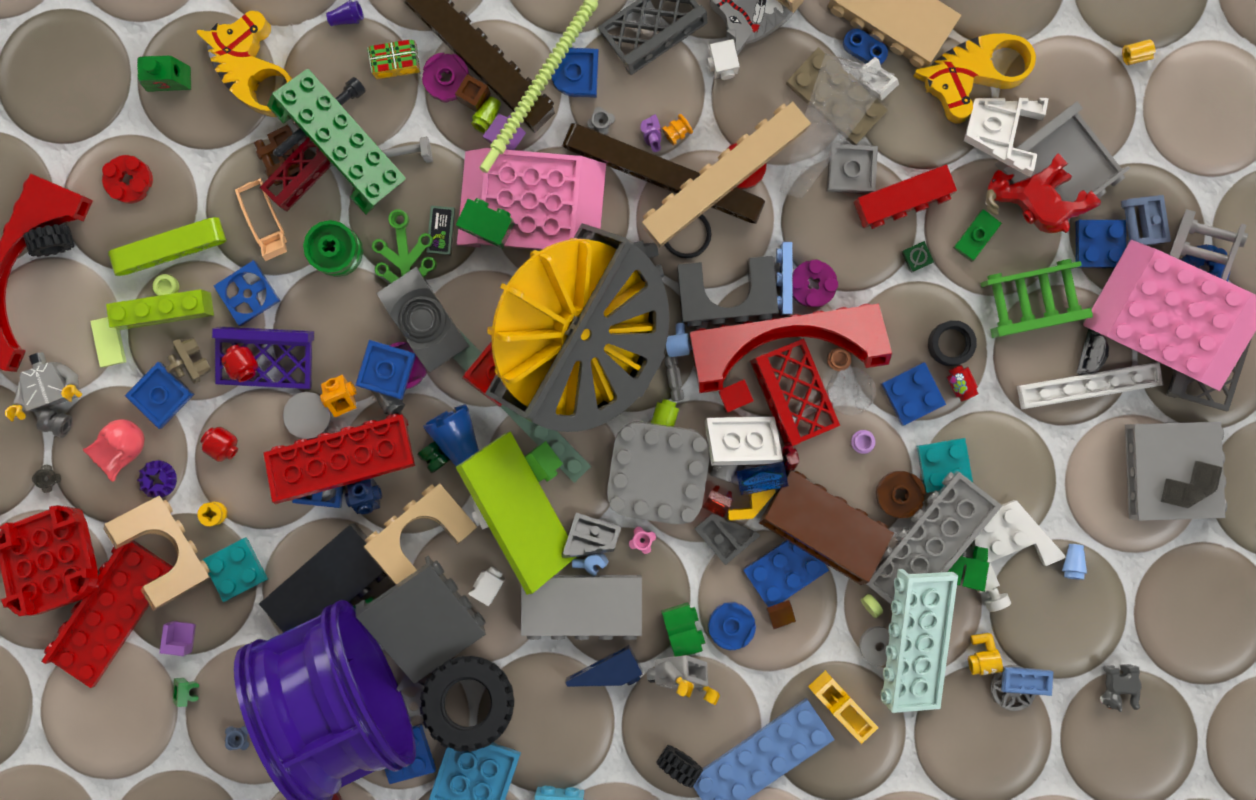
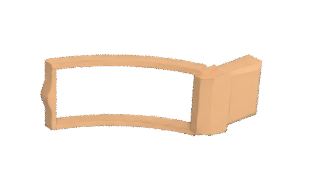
(273, 244)

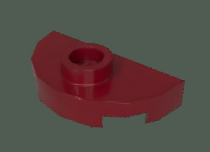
(791, 458)

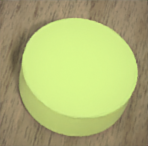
(165, 284)
(872, 605)

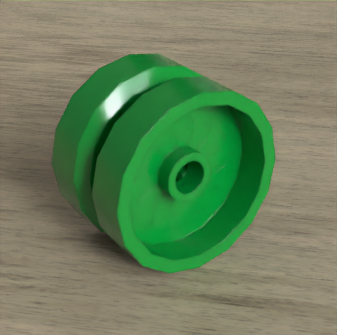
(319, 245)

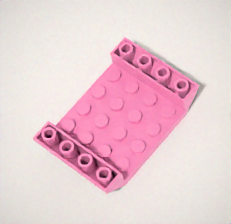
(541, 191)

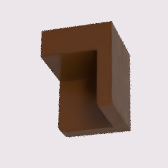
(472, 93)

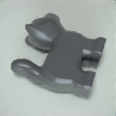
(1121, 684)

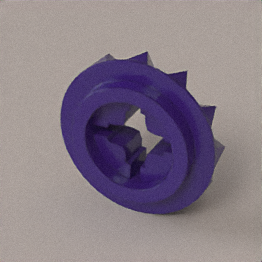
(167, 475)

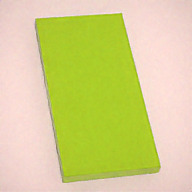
(516, 511)

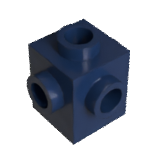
(364, 496)

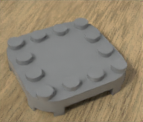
(658, 472)

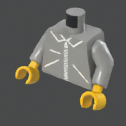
(43, 387)
(683, 674)

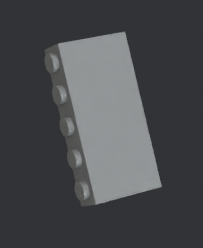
(584, 607)

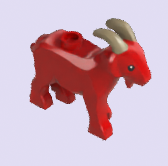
(1039, 198)

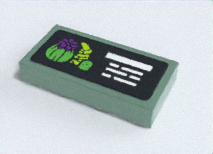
(441, 229)

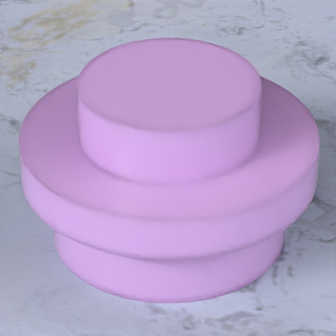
(863, 441)

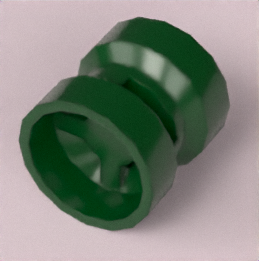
(433, 456)

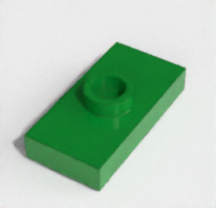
(977, 235)

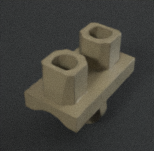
(184, 350)

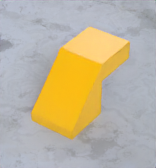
(757, 502)

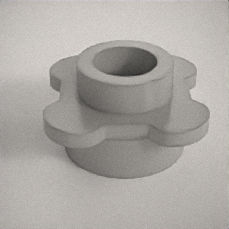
(599, 114)

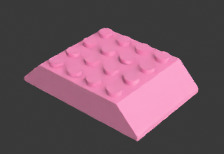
(1175, 314)

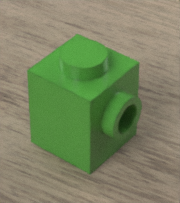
(543, 462)

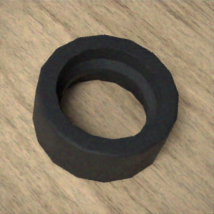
(967, 332)

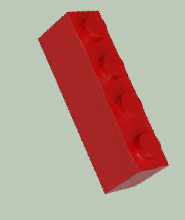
(905, 196)

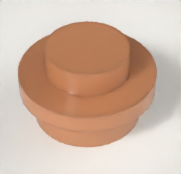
(839, 359)

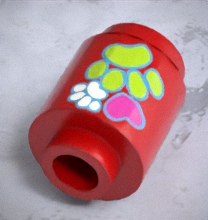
(962, 383)

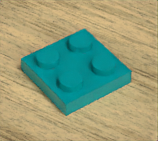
(940, 459)
(235, 569)

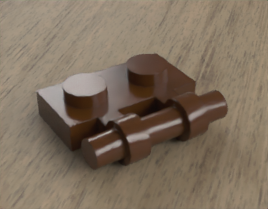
(264, 152)

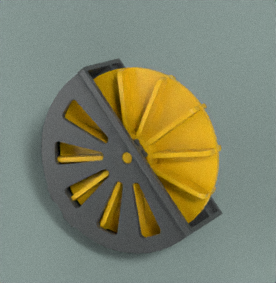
(579, 332)

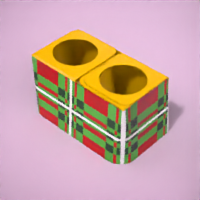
(394, 59)

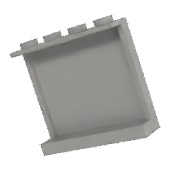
(1086, 156)
(1170, 452)

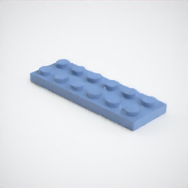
(764, 755)

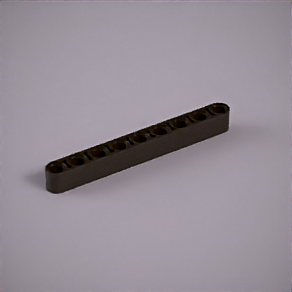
(654, 169)

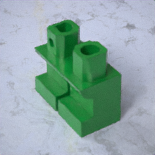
(976, 569)

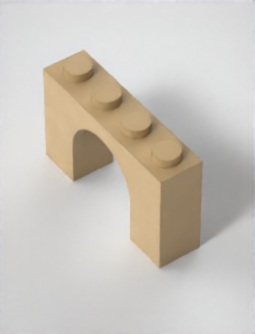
(436, 506)
(156, 518)

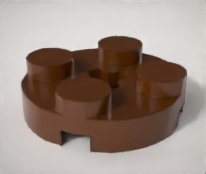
(913, 497)

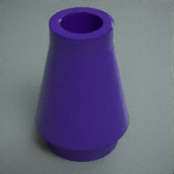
(345, 14)

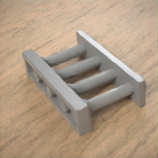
(1190, 225)

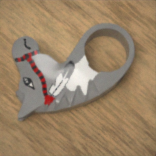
(750, 19)

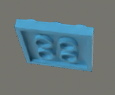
(475, 774)

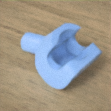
(678, 344)
(590, 562)

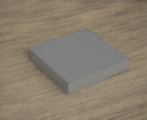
(853, 169)

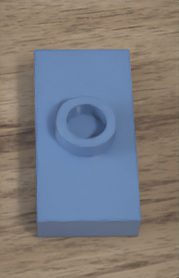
(1027, 681)

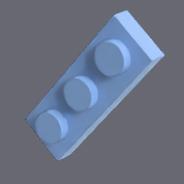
(784, 278)

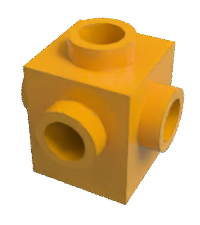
(338, 395)

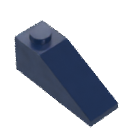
(612, 670)

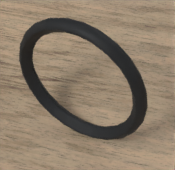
(698, 252)

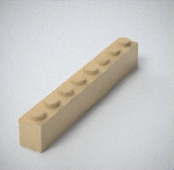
(726, 174)

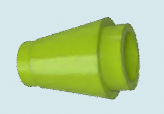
(486, 114)

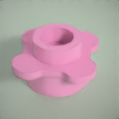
(645, 546)

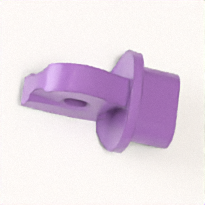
(652, 132)

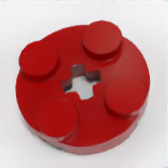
(113, 179)

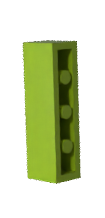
(160, 309)

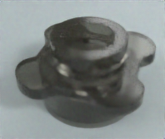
(39, 478)

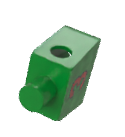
(158, 73)

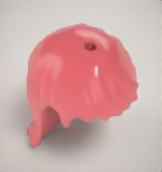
(116, 446)

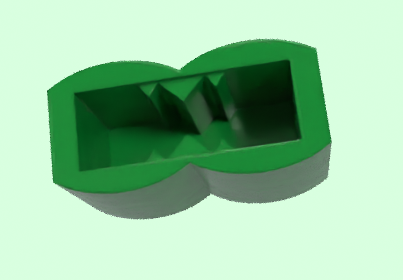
(682, 630)

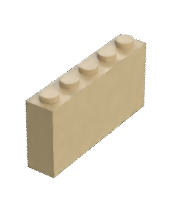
(906, 26)

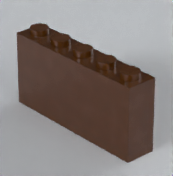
(827, 528)

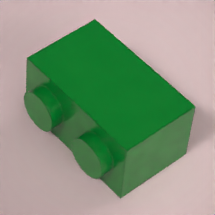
(485, 223)

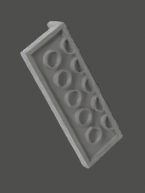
(938, 533)

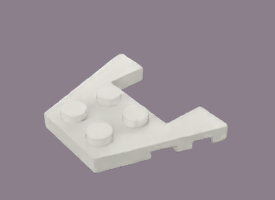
(994, 127)
(1012, 531)

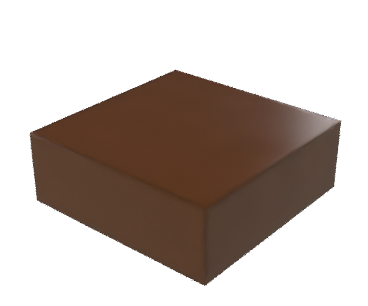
(781, 614)

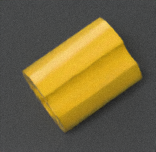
(1138, 52)

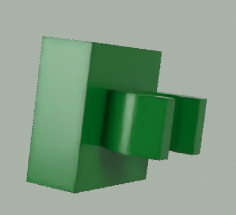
(181, 692)

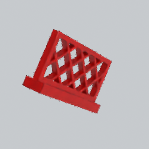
(775, 395)

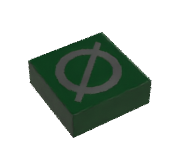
(917, 256)

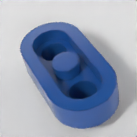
(864, 49)

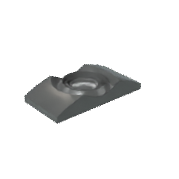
(422, 319)

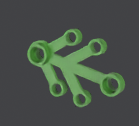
(405, 259)

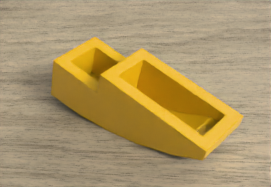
(843, 707)

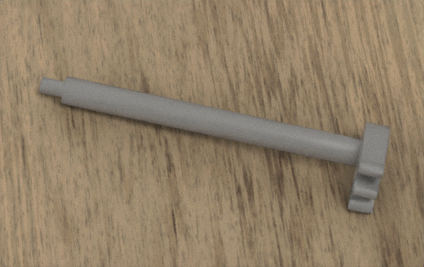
(423, 147)

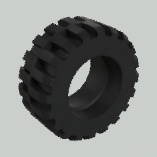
(433, 703)

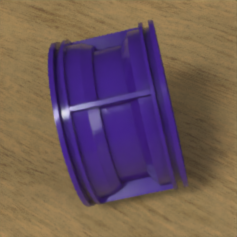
(323, 705)

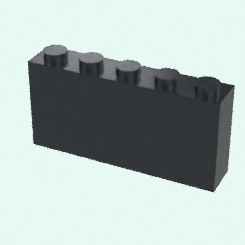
(333, 574)

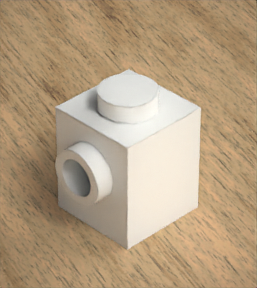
(723, 60)

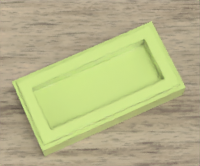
(107, 343)

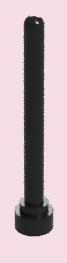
(353, 89)

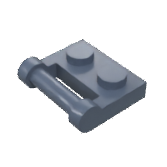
(1152, 218)

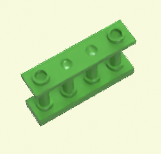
(1051, 316)

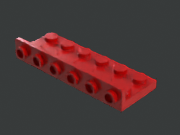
(338, 458)
(106, 615)

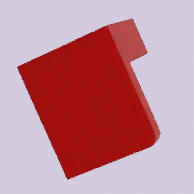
(735, 396)

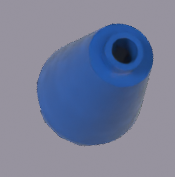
(454, 434)

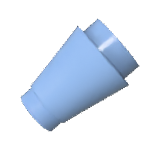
(1075, 563)

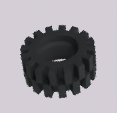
(48, 240)
(679, 766)

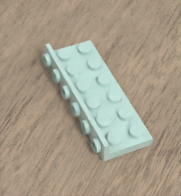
(918, 640)

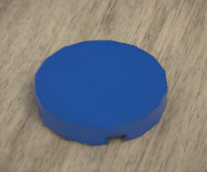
(731, 626)

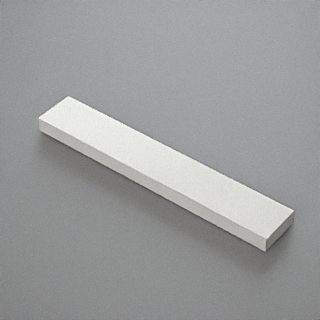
(1090, 385)

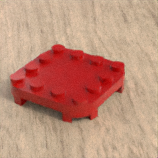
(47, 561)

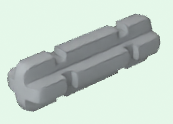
(674, 378)

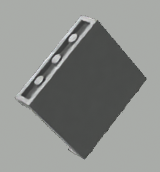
(422, 621)

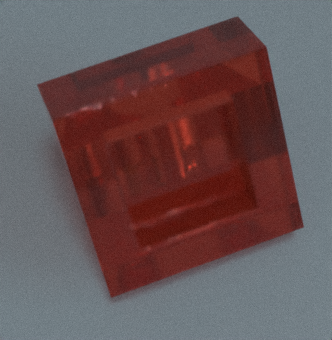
(717, 502)

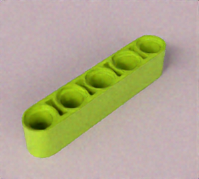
(167, 246)

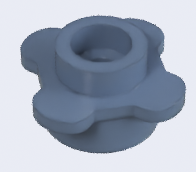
(233, 744)

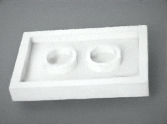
(743, 440)

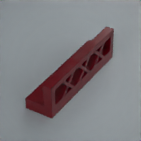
(303, 181)

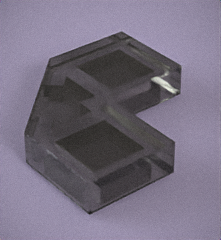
(1203, 483)

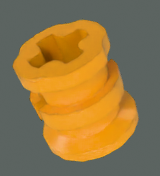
(677, 129)

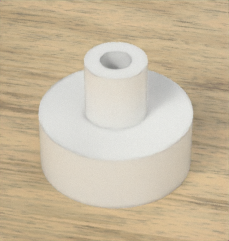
(997, 601)

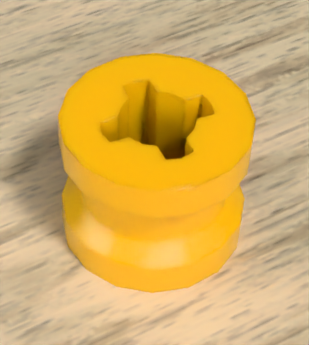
(218, 513)

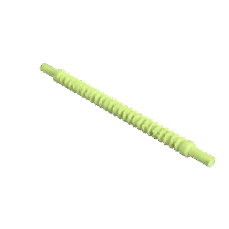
(498, 145)

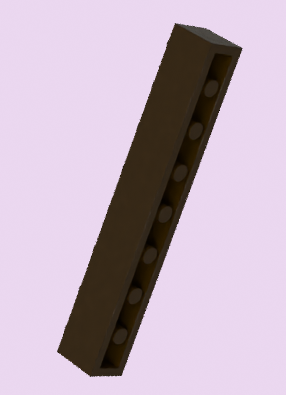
(481, 57)

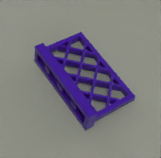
(270, 337)

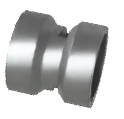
(56, 423)

